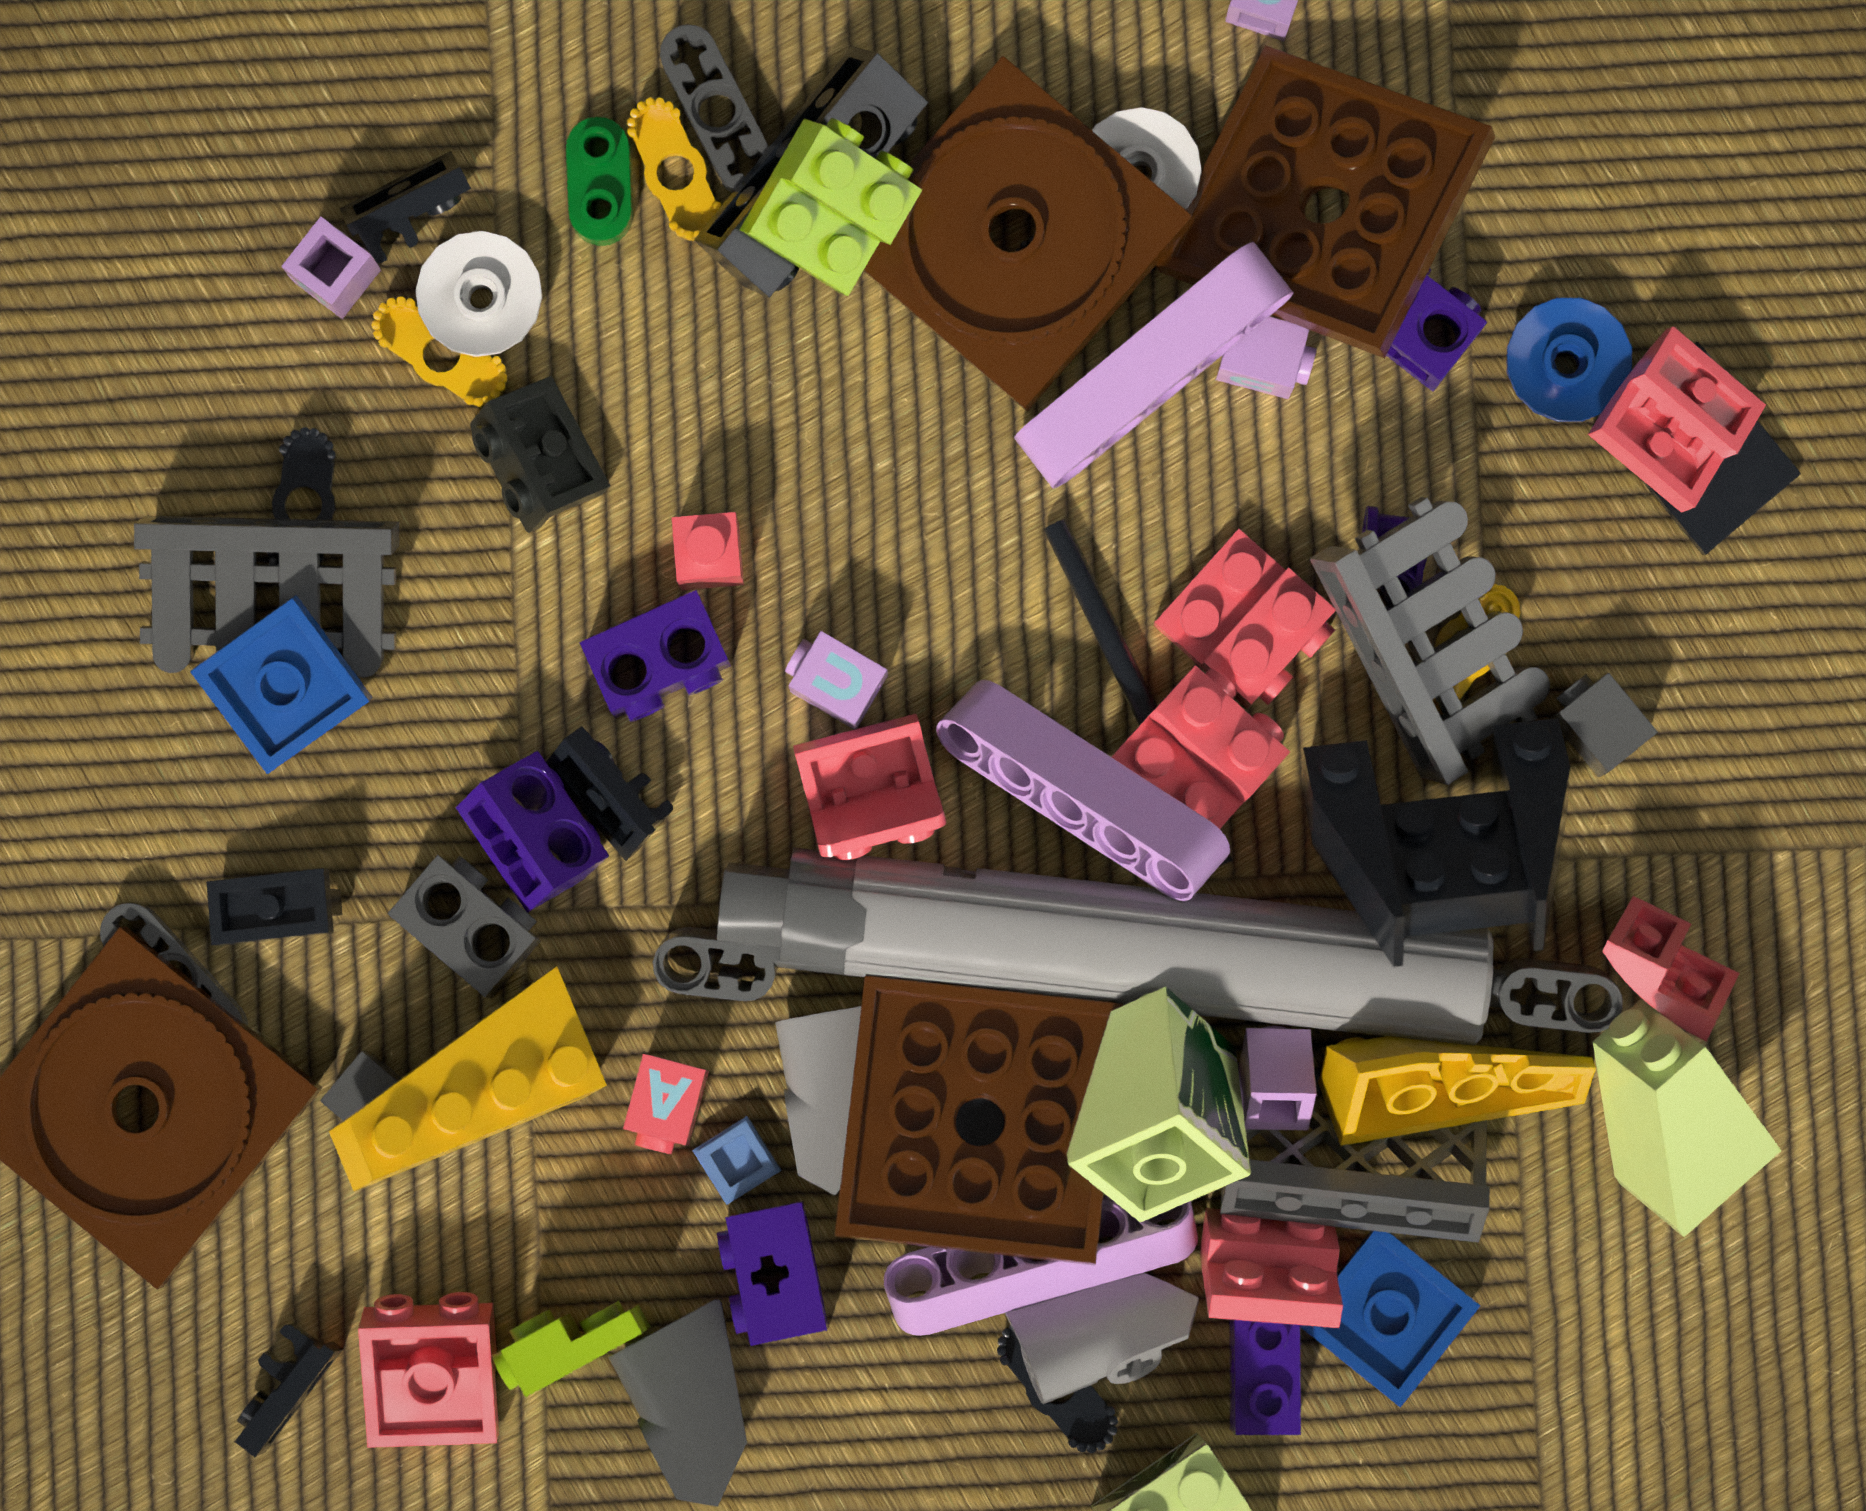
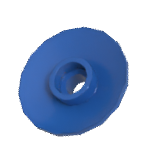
(1575, 329)

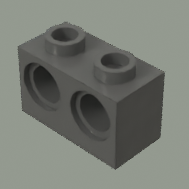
(456, 938)

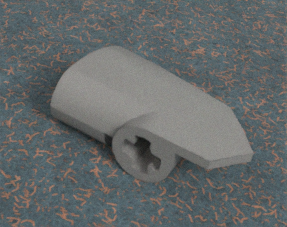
(818, 1073)
(1101, 1333)

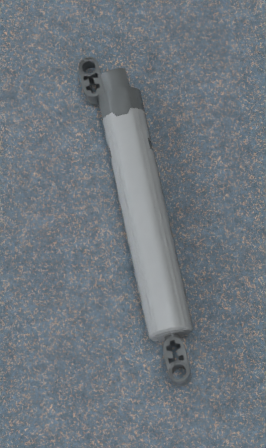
(1114, 947)

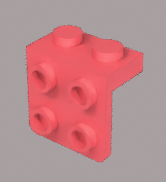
(870, 788)

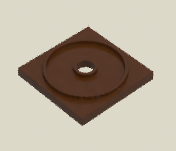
(1321, 130)
(1093, 242)
(915, 1066)
(218, 1094)

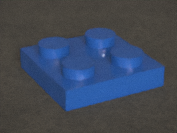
(281, 684)
(1393, 1316)

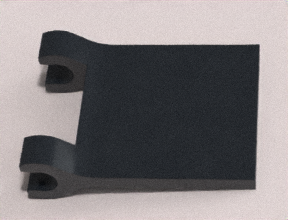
(1736, 490)

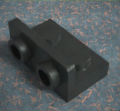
(537, 453)

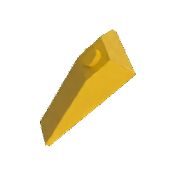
(1422, 1085)

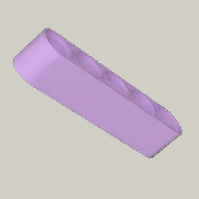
(1153, 365)
(1083, 790)
(1020, 1282)

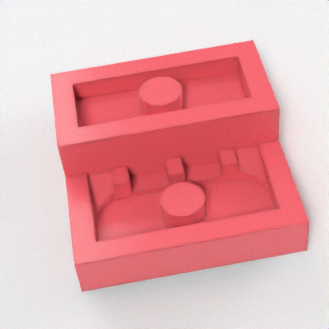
(1677, 419)
(1666, 974)

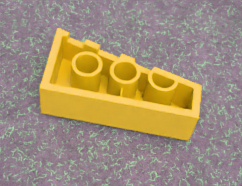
(487, 1080)

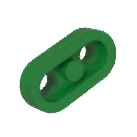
(599, 179)

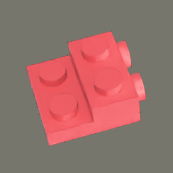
(1247, 619)
(1204, 746)
(1270, 1270)
(429, 1371)

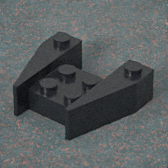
(1444, 858)

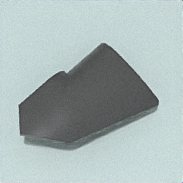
(687, 1402)

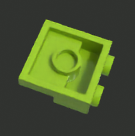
(831, 203)
(553, 1348)

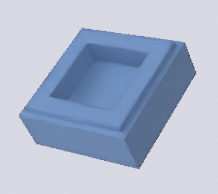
(737, 1160)

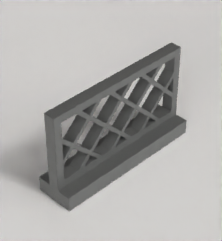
(1360, 1196)

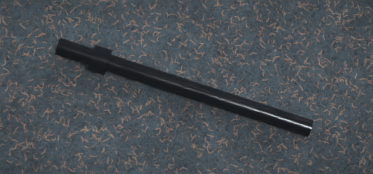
(1102, 623)

